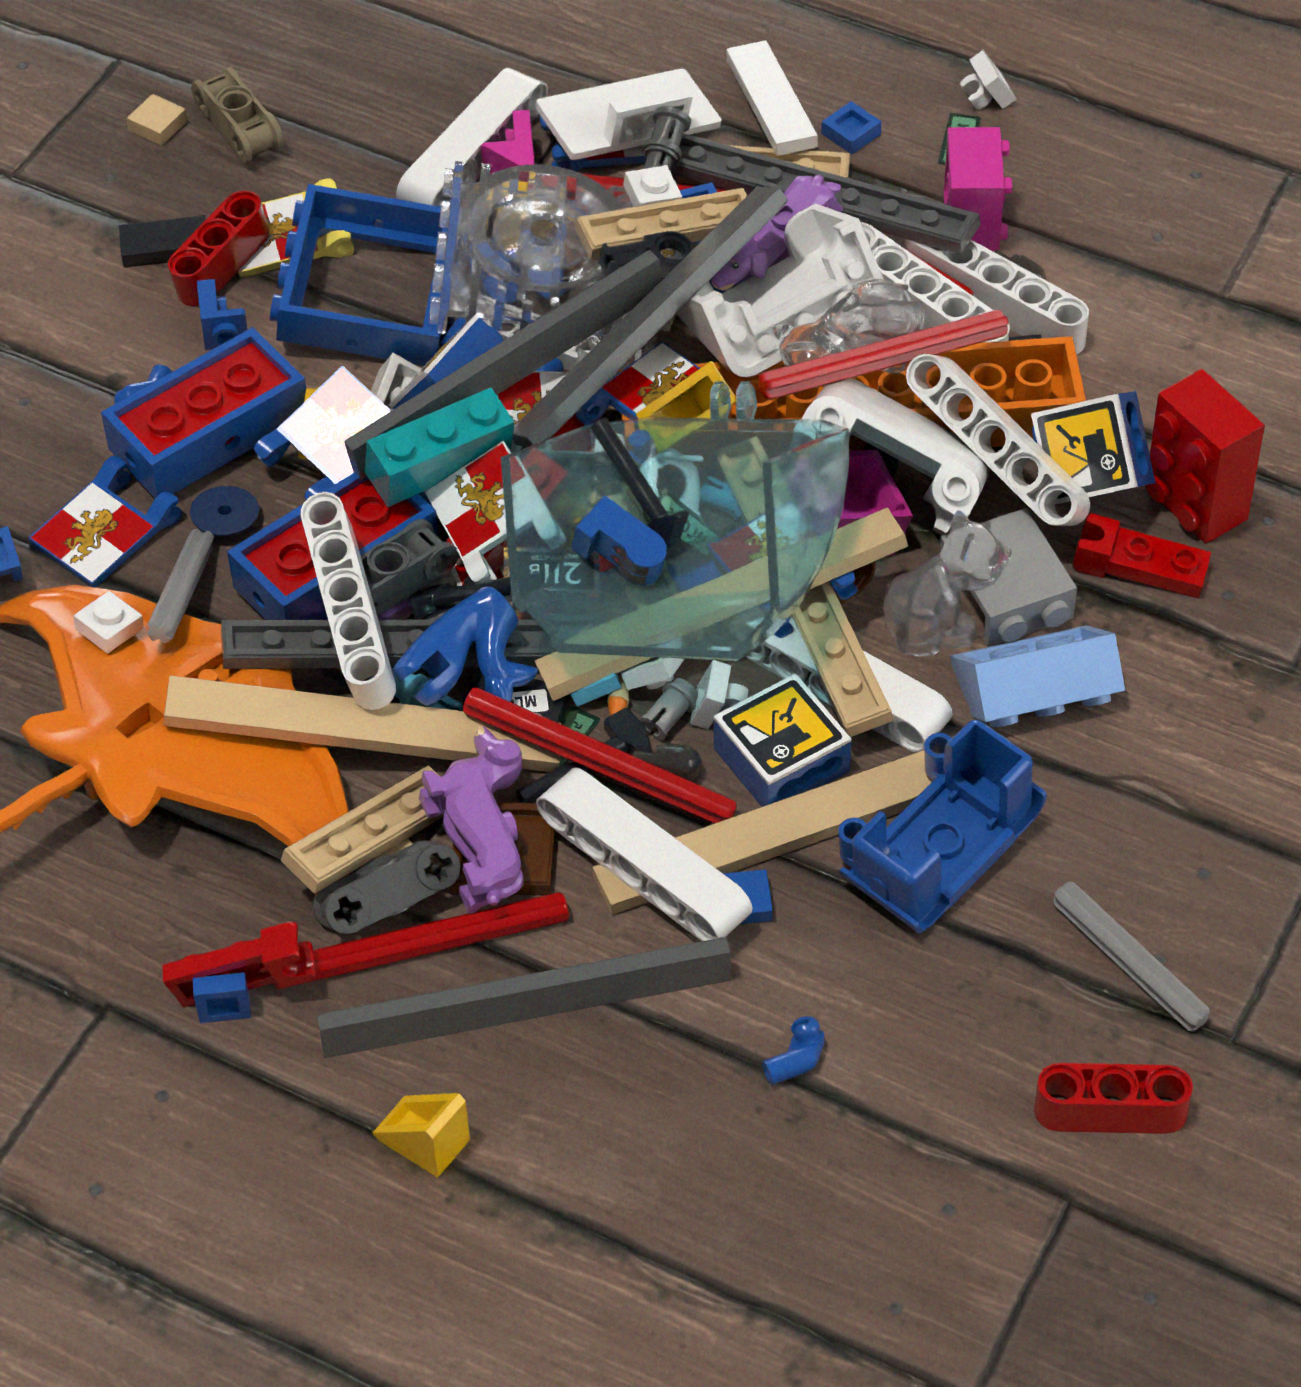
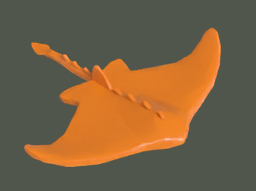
(118, 736)

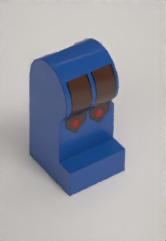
(621, 541)

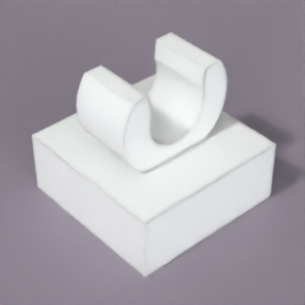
(988, 83)
(715, 694)

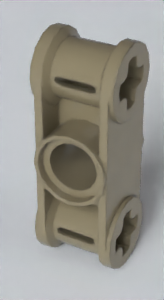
(237, 114)

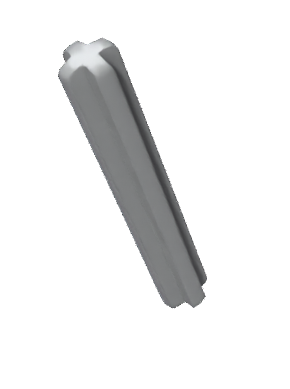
(180, 586)
(1131, 956)

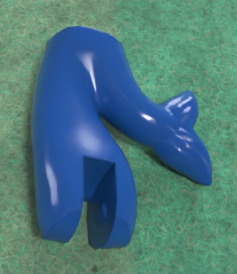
(444, 646)

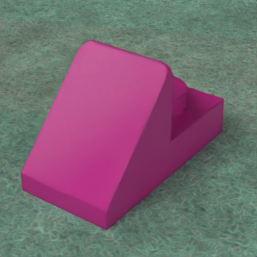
(516, 149)

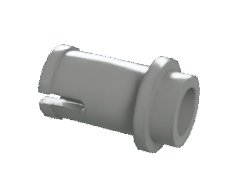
(674, 702)

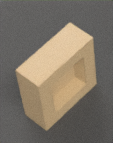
(157, 119)

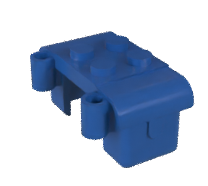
(950, 831)

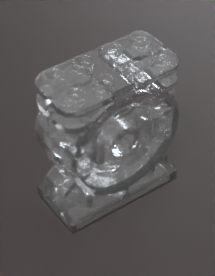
(532, 233)

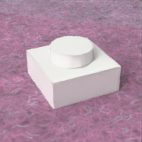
(651, 186)
(108, 622)
(651, 673)

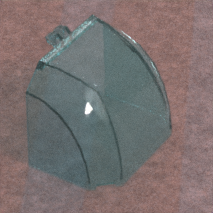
(754, 540)

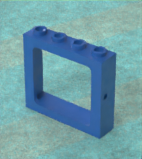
(333, 209)

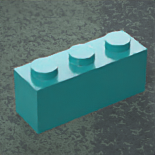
(436, 446)

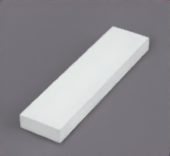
(772, 98)

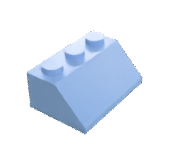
(1039, 674)

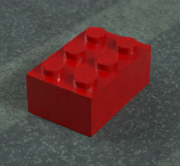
(1204, 455)

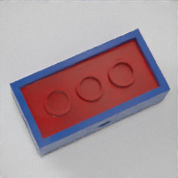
(204, 413)
(276, 565)

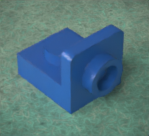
(217, 322)

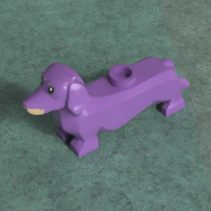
(768, 244)
(475, 819)

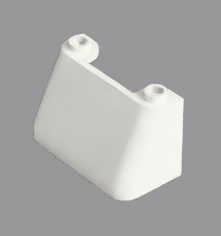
(825, 262)
(909, 438)

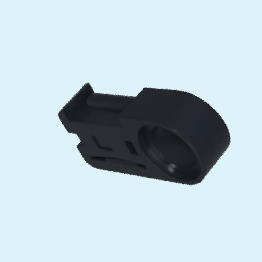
(617, 256)

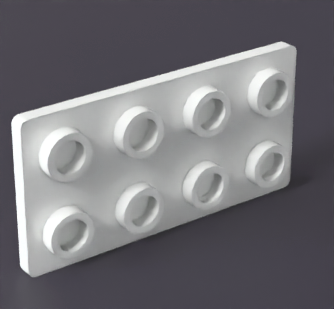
(622, 112)

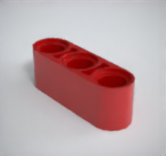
(219, 245)
(1134, 1084)

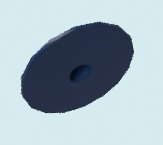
(224, 510)

